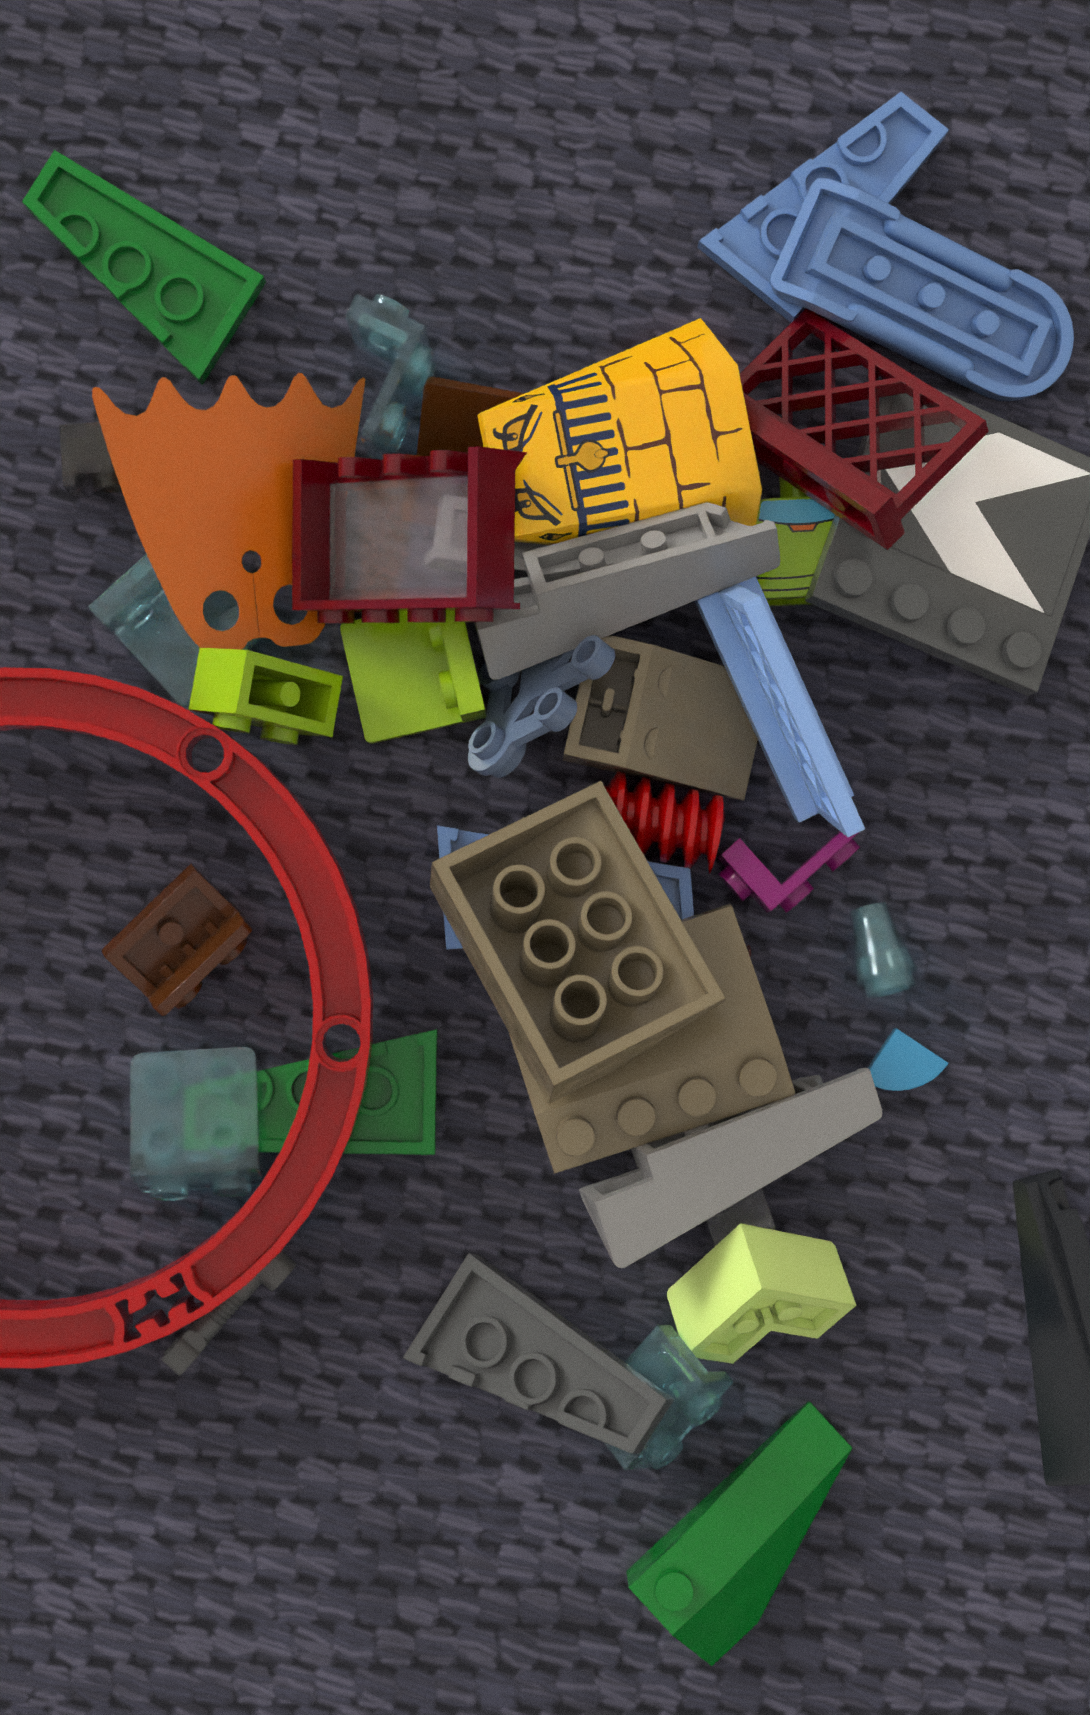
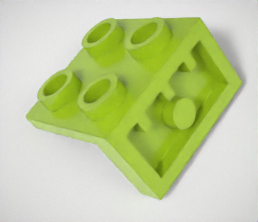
(412, 676)

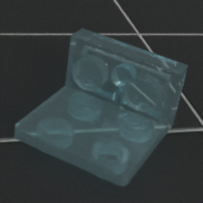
(147, 625)

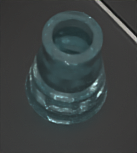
(880, 952)

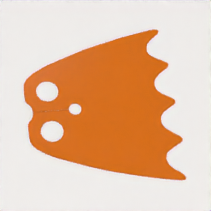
(220, 486)

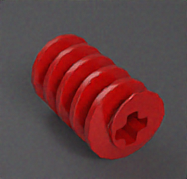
(668, 822)

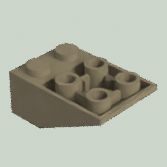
(664, 721)

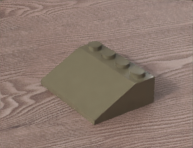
(574, 940)
(689, 1079)

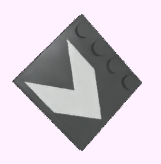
(980, 554)

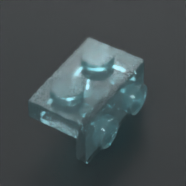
(696, 1392)

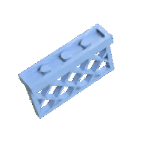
(778, 705)

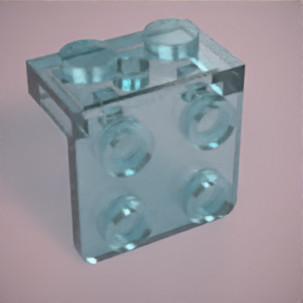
(387, 332)
(195, 1122)

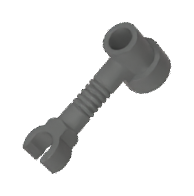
(201, 1331)

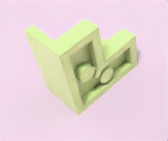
(758, 1285)

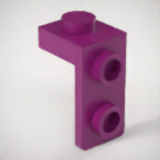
(748, 876)

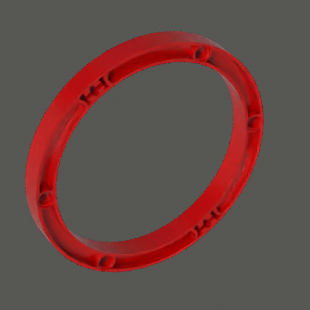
(342, 993)

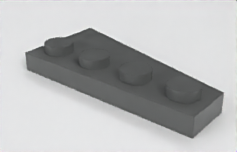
(522, 1350)

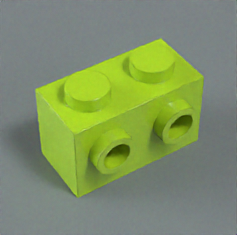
(264, 692)

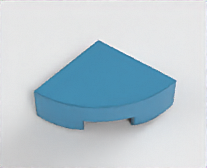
(904, 1064)

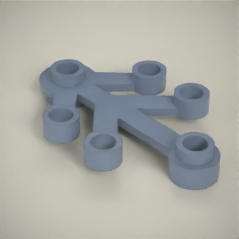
(501, 740)

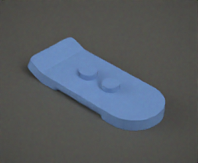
(923, 294)

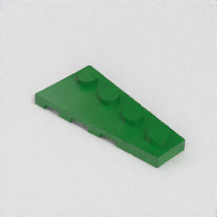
(158, 270)

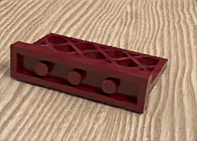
(816, 468)

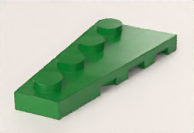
(395, 1108)

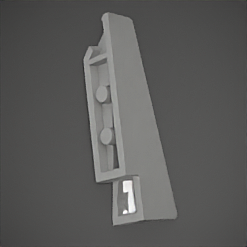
(620, 580)
(724, 1161)

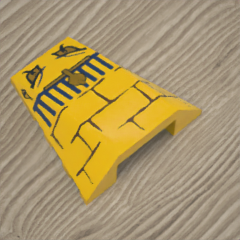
(630, 440)

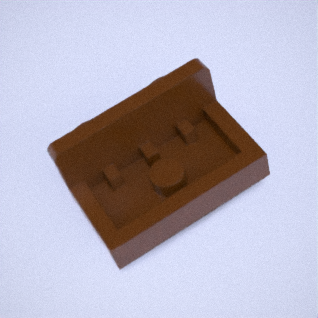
(179, 941)

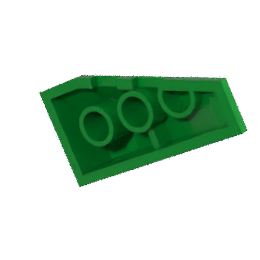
(732, 1549)

